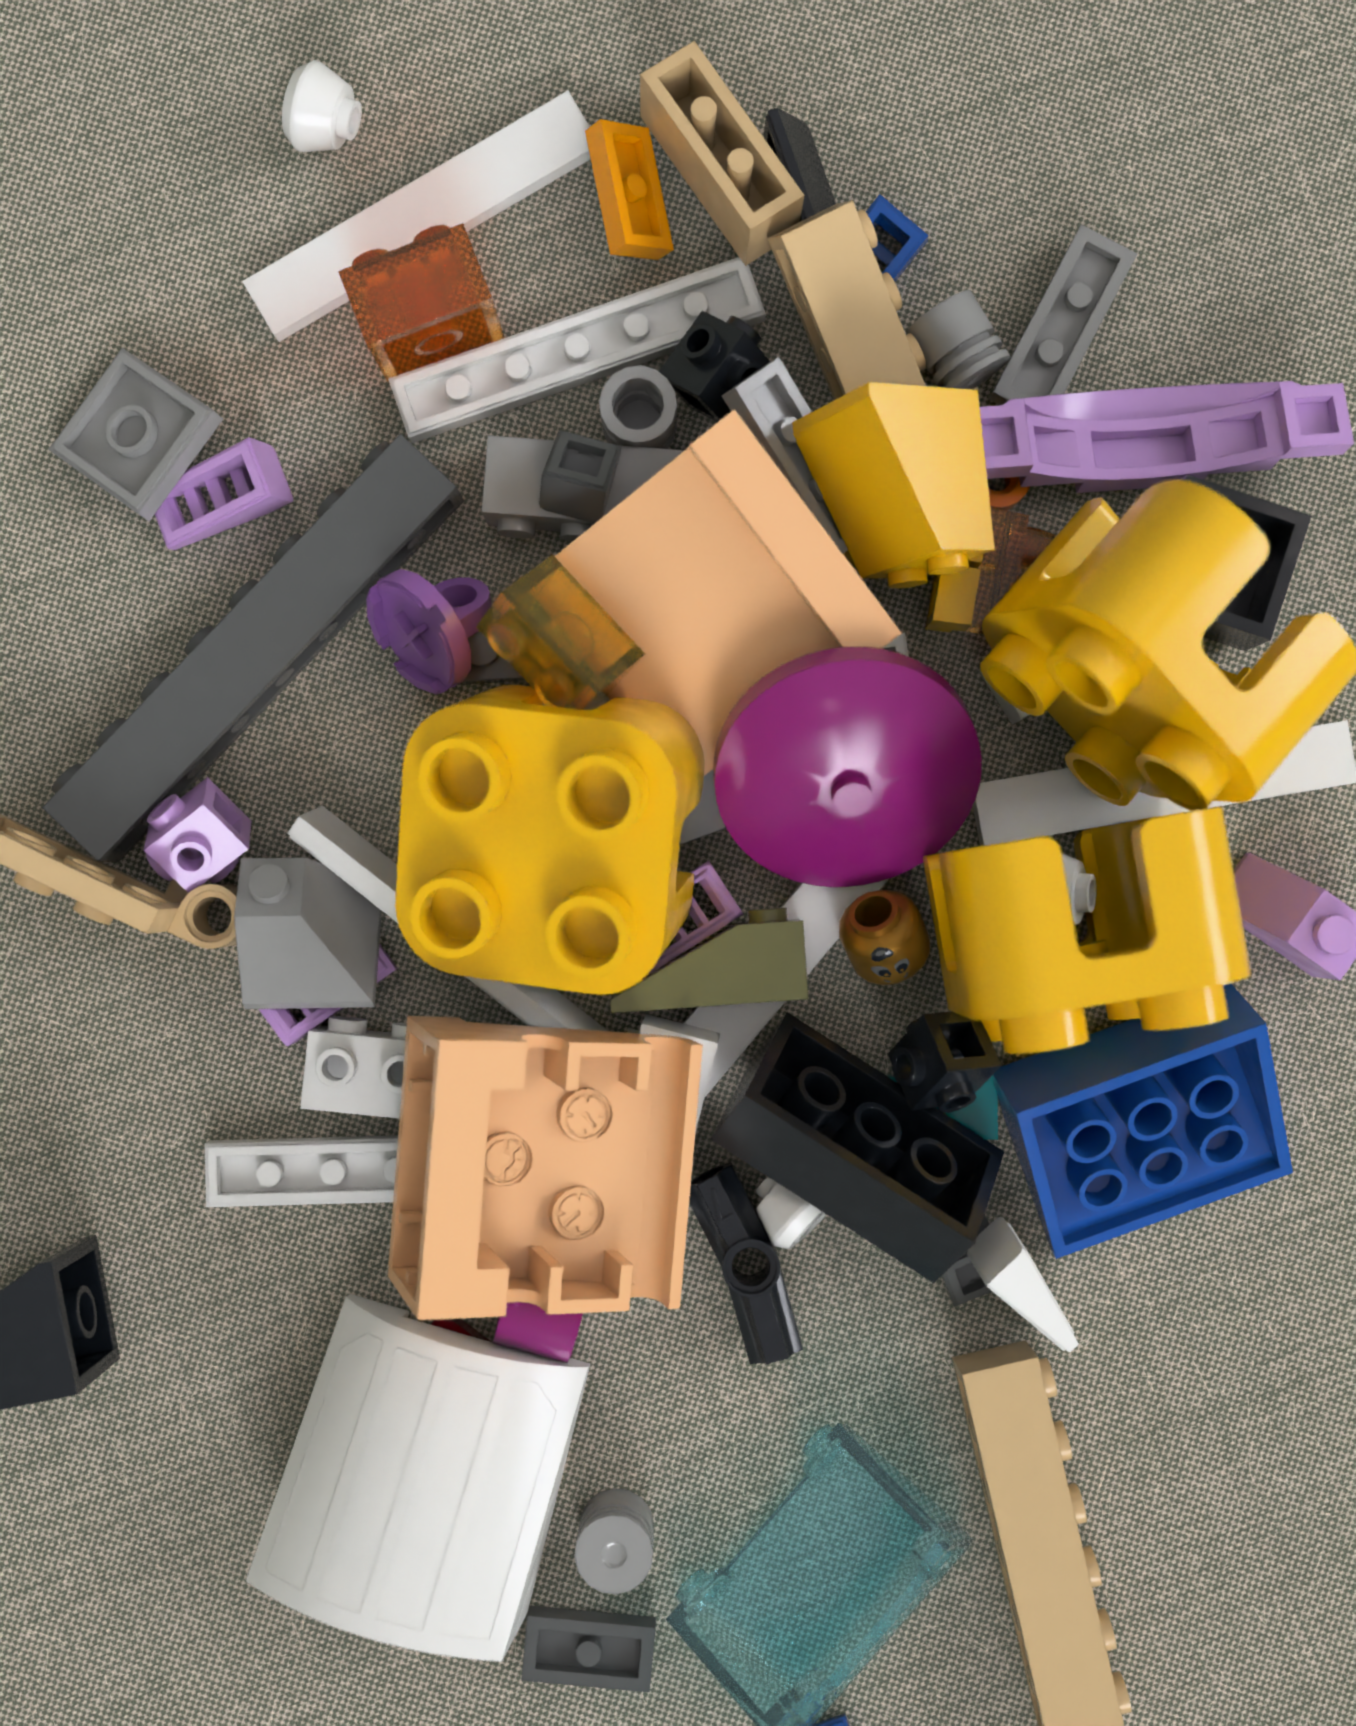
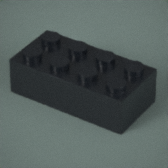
(857, 1149)

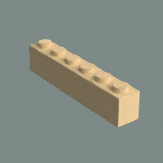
(1038, 1537)

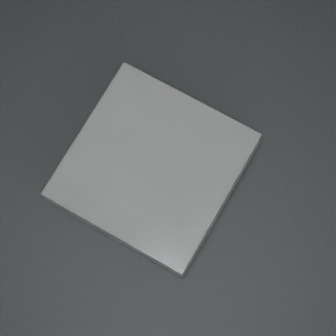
(136, 434)

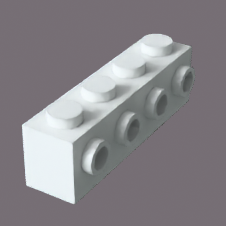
(354, 1068)

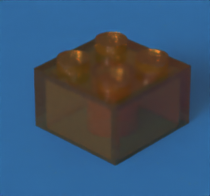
(421, 300)

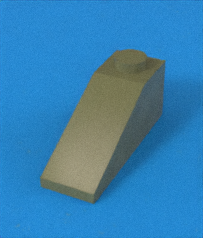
(736, 966)

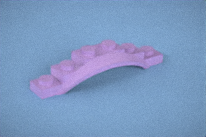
(1161, 433)

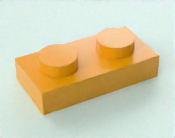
(629, 190)

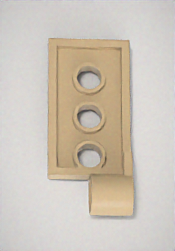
(110, 894)

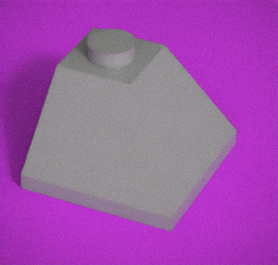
(304, 937)

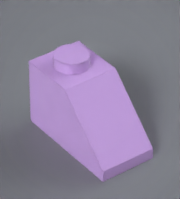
(1296, 918)

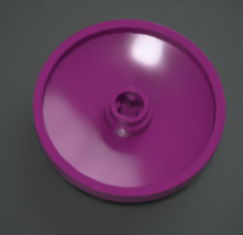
(846, 767)

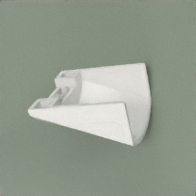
(420, 1485)

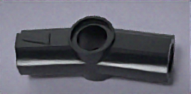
(759, 1298)

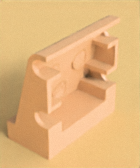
(720, 579)
(541, 1168)

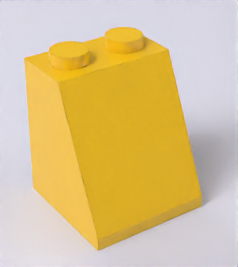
(902, 478)

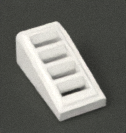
(1015, 1279)

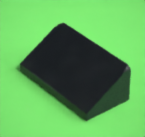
(796, 150)

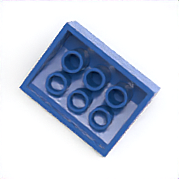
(1144, 1124)

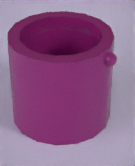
(538, 1333)

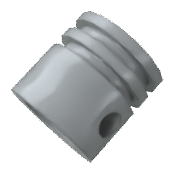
(959, 342)
(638, 408)
(615, 1541)

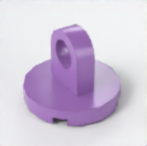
(427, 626)

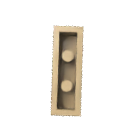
(719, 151)
(847, 300)

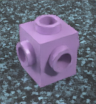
(196, 836)

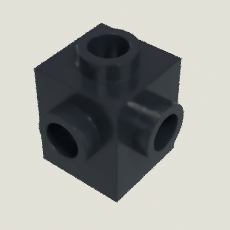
(713, 361)
(943, 1061)

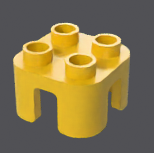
(1114, 652)
(546, 839)
(1153, 945)

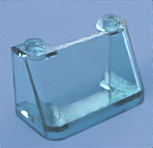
(819, 1583)

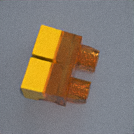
(966, 597)

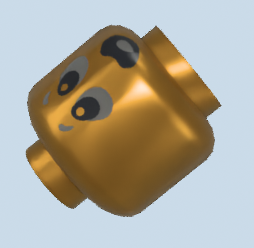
(884, 937)

